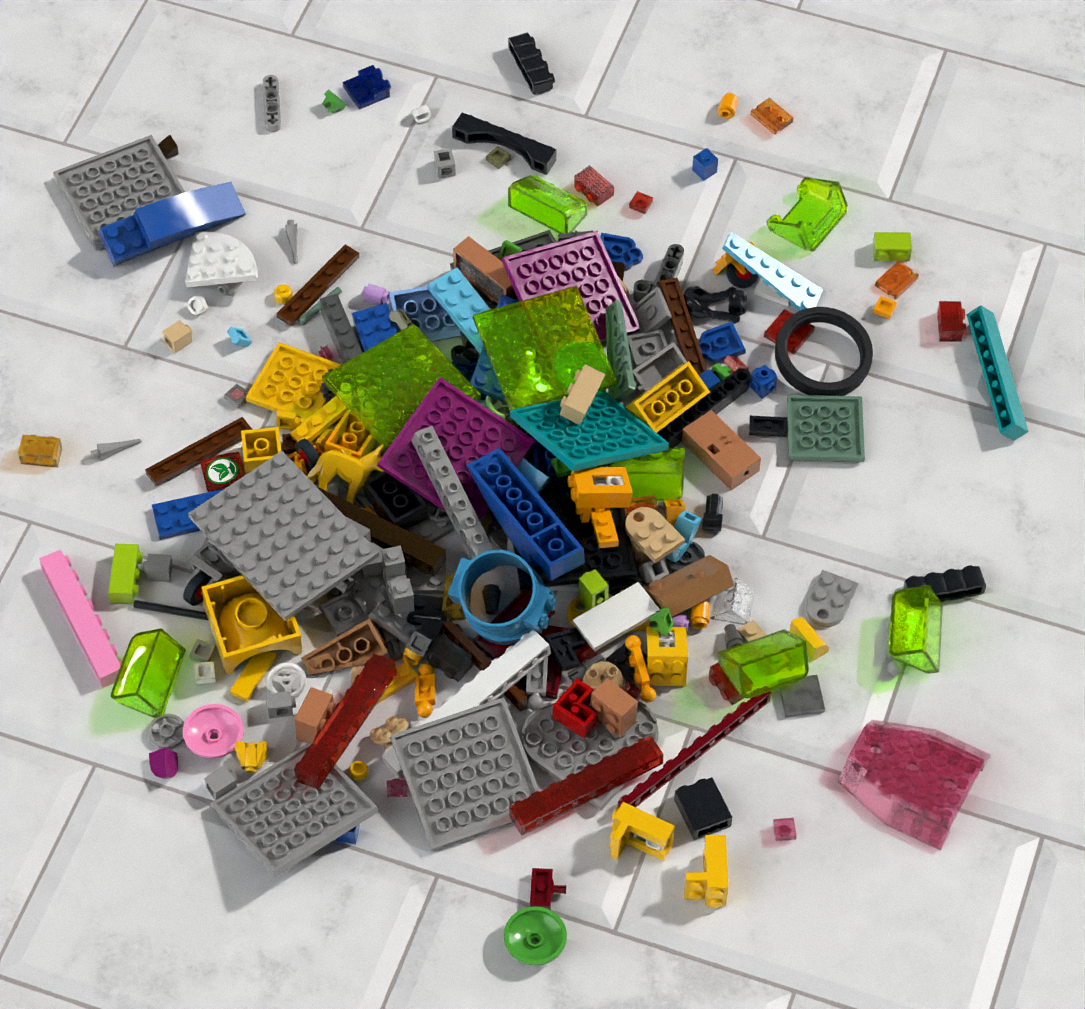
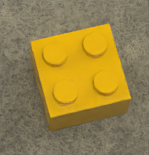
(259, 446)

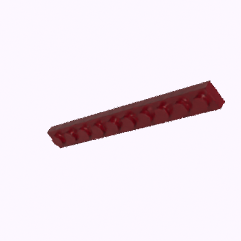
(697, 749)

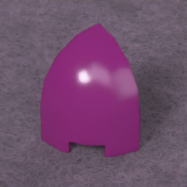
(163, 763)

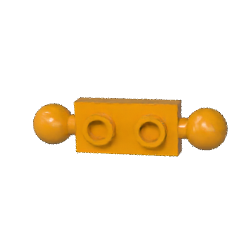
(641, 675)
(425, 690)

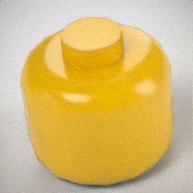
(282, 294)

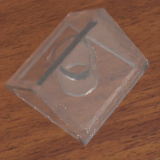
(734, 604)

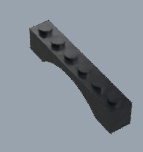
(474, 130)

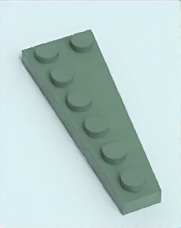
(618, 352)

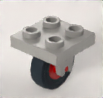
(202, 576)

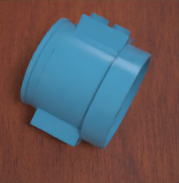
(510, 632)

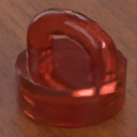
(585, 653)
(632, 690)

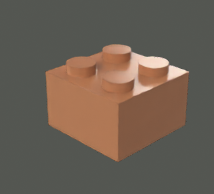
(614, 707)
(313, 714)

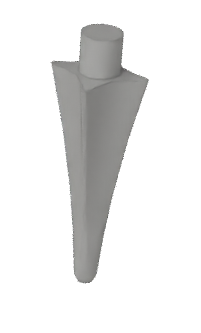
(292, 234)
(106, 450)

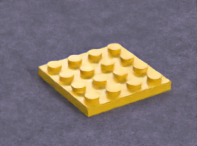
(291, 382)

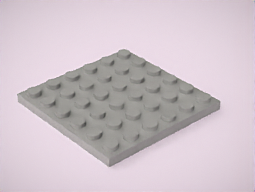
(117, 184)
(464, 772)
(288, 819)

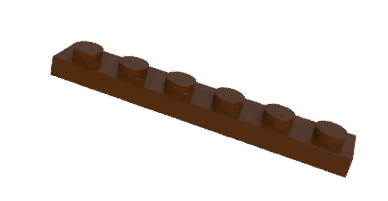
(317, 285)
(682, 324)
(197, 452)
(482, 661)

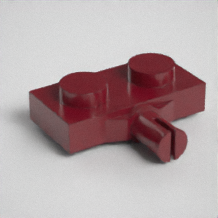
(543, 888)

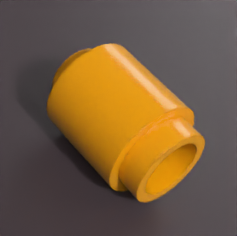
(728, 105)
(700, 615)

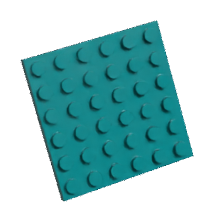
(603, 437)

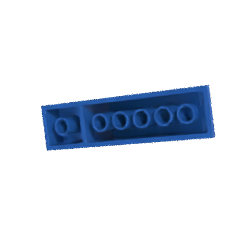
(170, 221)
(525, 516)

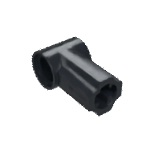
(713, 513)

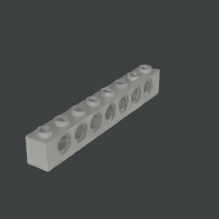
(451, 492)

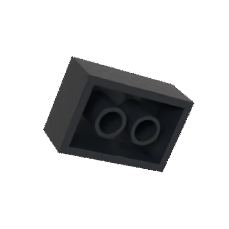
(395, 501)

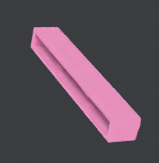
(81, 617)

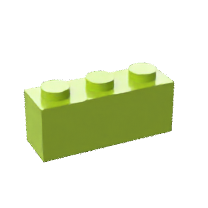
(125, 573)

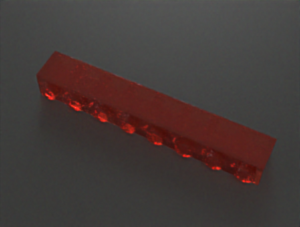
(345, 721)
(585, 785)

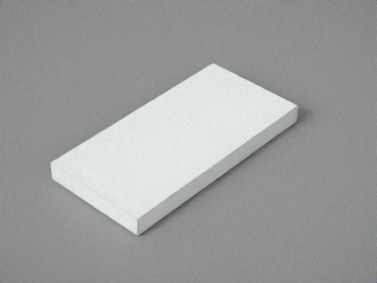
(616, 616)

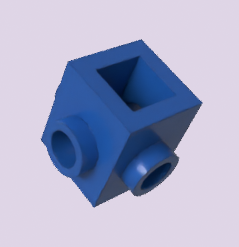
(763, 381)

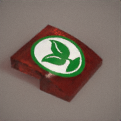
(222, 470)

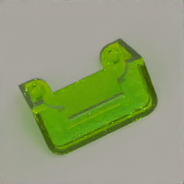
(813, 216)

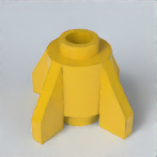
(251, 755)

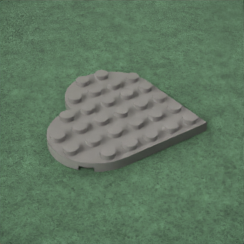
(563, 752)

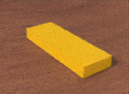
(252, 675)

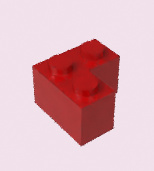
(573, 709)

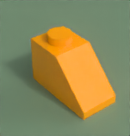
(672, 509)

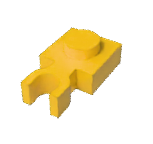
(288, 420)

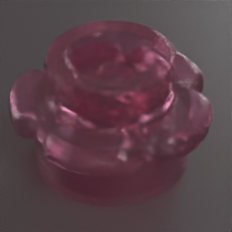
(325, 353)

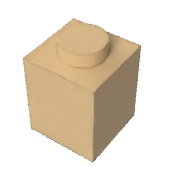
(177, 336)

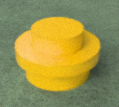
(358, 770)

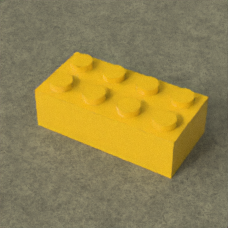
(669, 397)

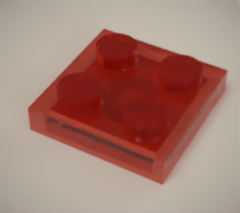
(796, 339)

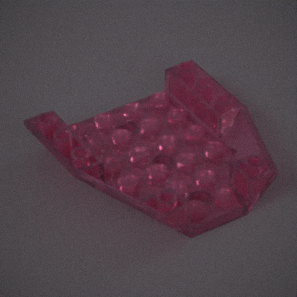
(909, 799)

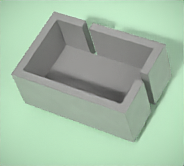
(657, 367)

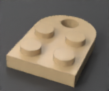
(653, 534)

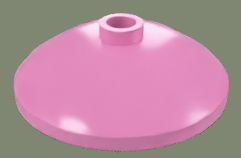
(210, 722)

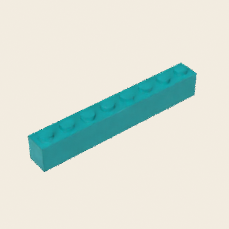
(997, 373)

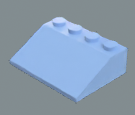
(424, 312)

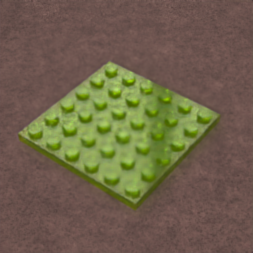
(541, 346)
(392, 380)

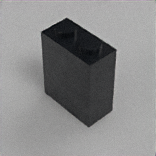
(703, 808)

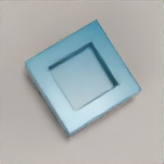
(239, 336)

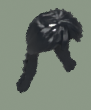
(698, 300)

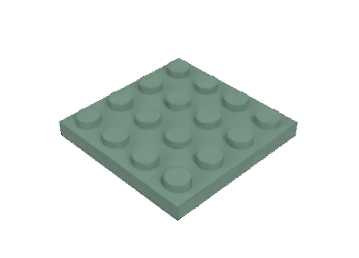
(825, 428)

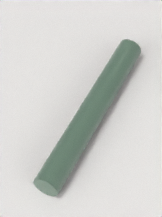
(314, 310)

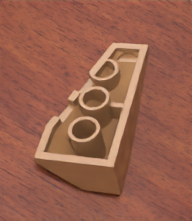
(347, 649)

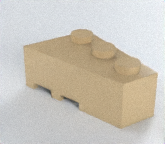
(581, 394)

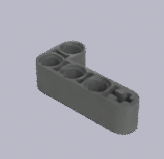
(669, 269)

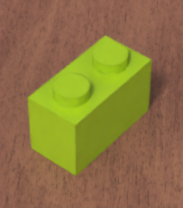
(892, 246)
(592, 589)

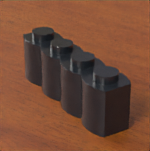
(531, 63)
(952, 583)

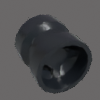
(737, 302)

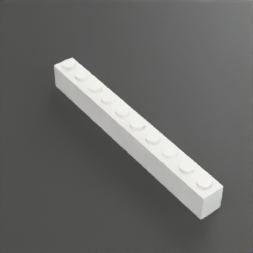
(487, 684)

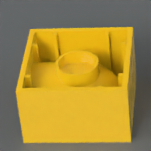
(246, 623)

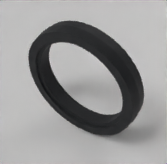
(830, 316)

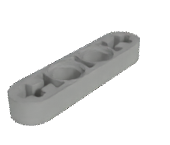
(271, 103)

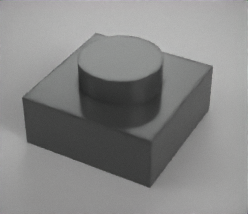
(419, 642)

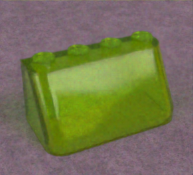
(546, 204)
(656, 474)
(916, 628)
(765, 663)
(148, 672)

